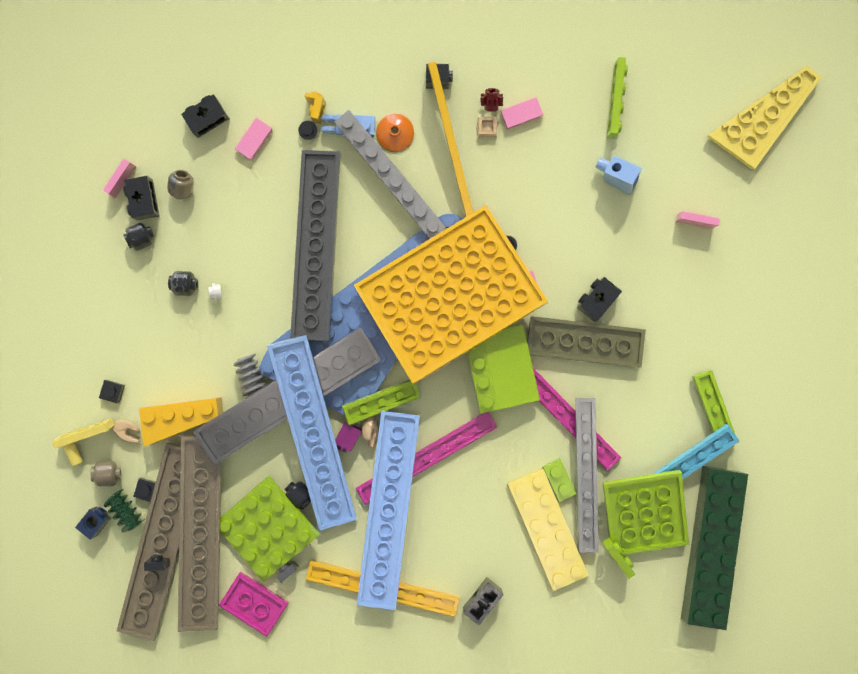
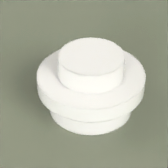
(215, 292)

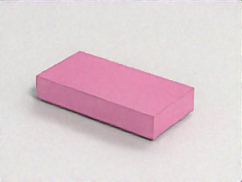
(521, 113)
(253, 139)
(117, 180)
(697, 219)

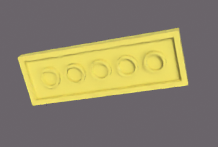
(548, 529)

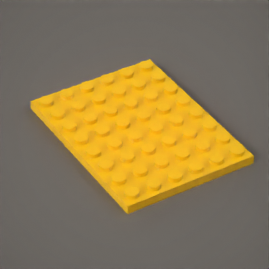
(450, 294)

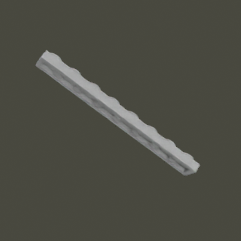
(389, 174)
(586, 475)

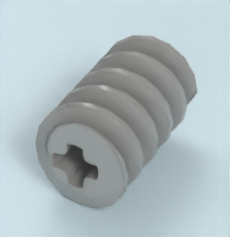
(249, 375)

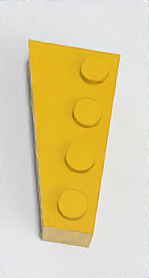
(171, 419)

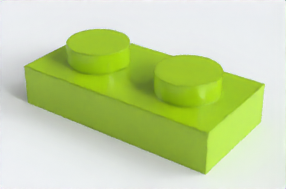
(559, 480)
(616, 552)

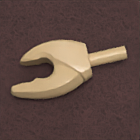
(121, 430)
(370, 431)

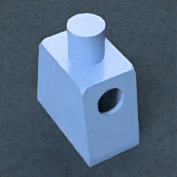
(625, 175)

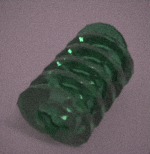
(123, 511)

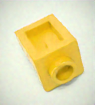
(316, 110)

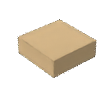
(487, 126)

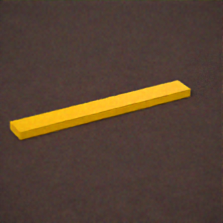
(450, 138)
(407, 594)

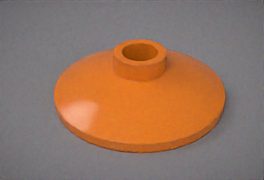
(397, 141)

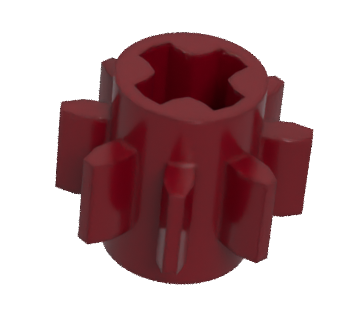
(491, 99)

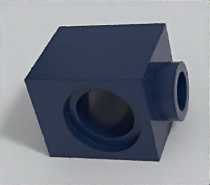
(86, 526)

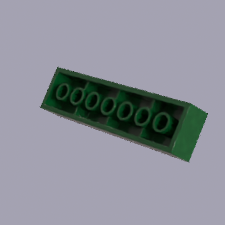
(714, 547)

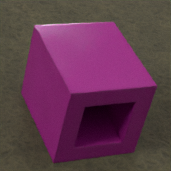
(347, 437)

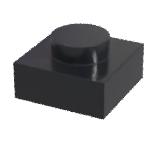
(111, 391)
(144, 489)
(156, 563)

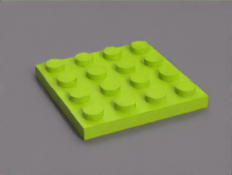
(646, 512)
(266, 528)

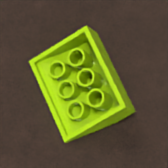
(503, 371)

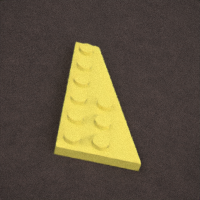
(759, 125)

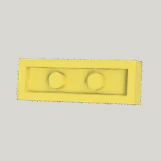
(68, 440)

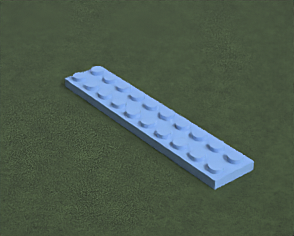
(312, 432)
(388, 510)

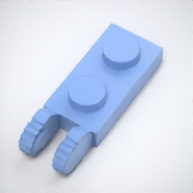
(367, 122)

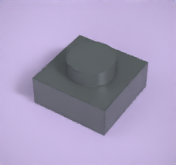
(286, 570)

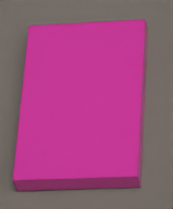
(253, 604)

